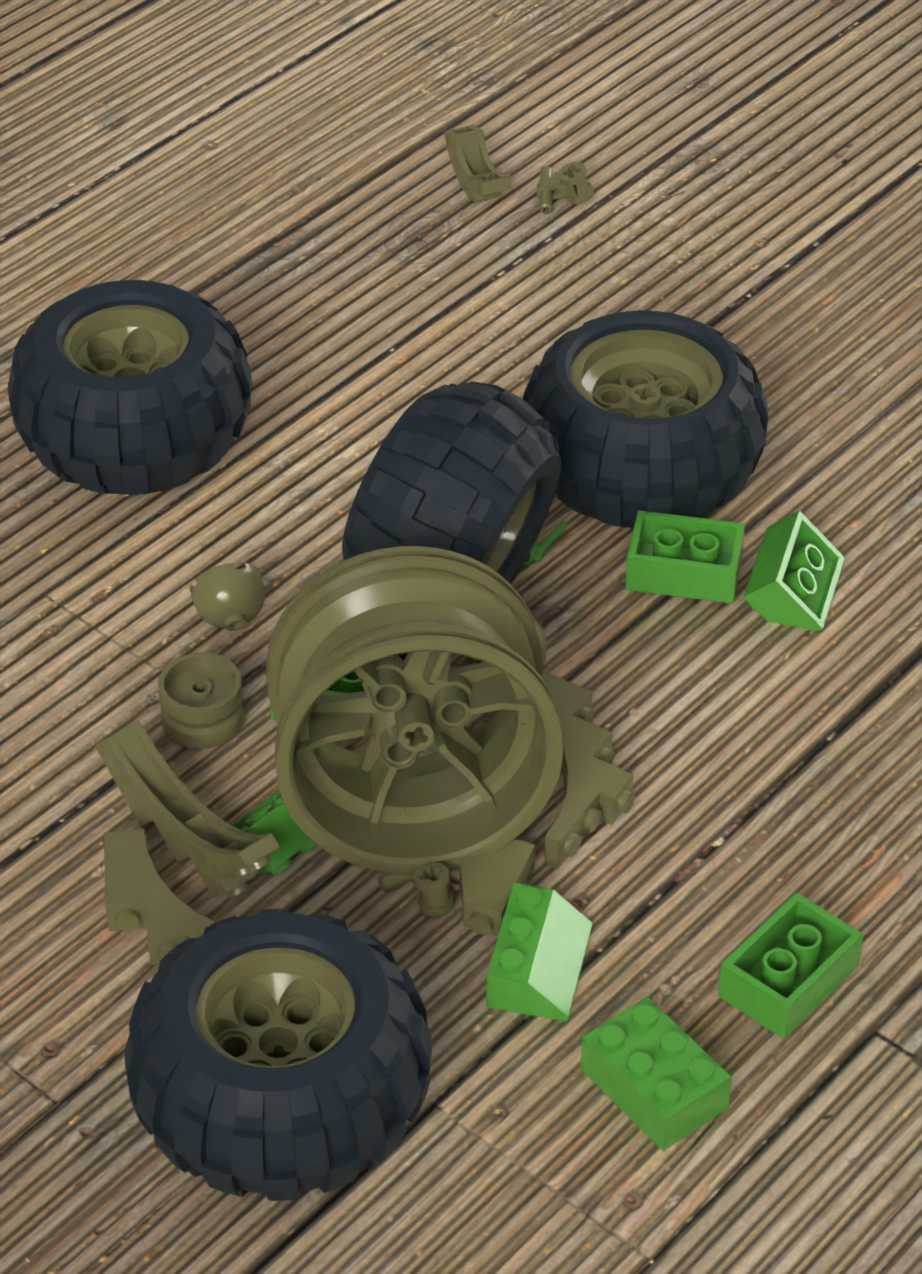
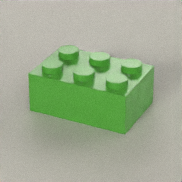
(685, 556)
(790, 965)
(655, 1073)

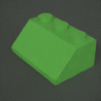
(794, 574)
(274, 818)
(538, 954)

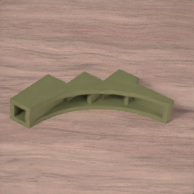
(591, 783)
(156, 794)
(141, 899)

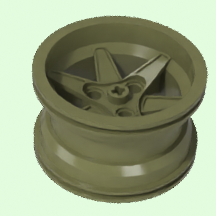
(389, 804)

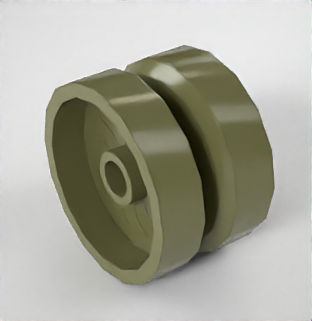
(201, 700)

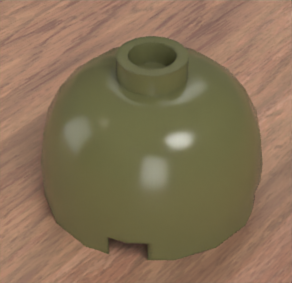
(228, 595)

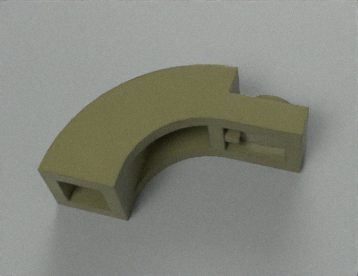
(473, 165)

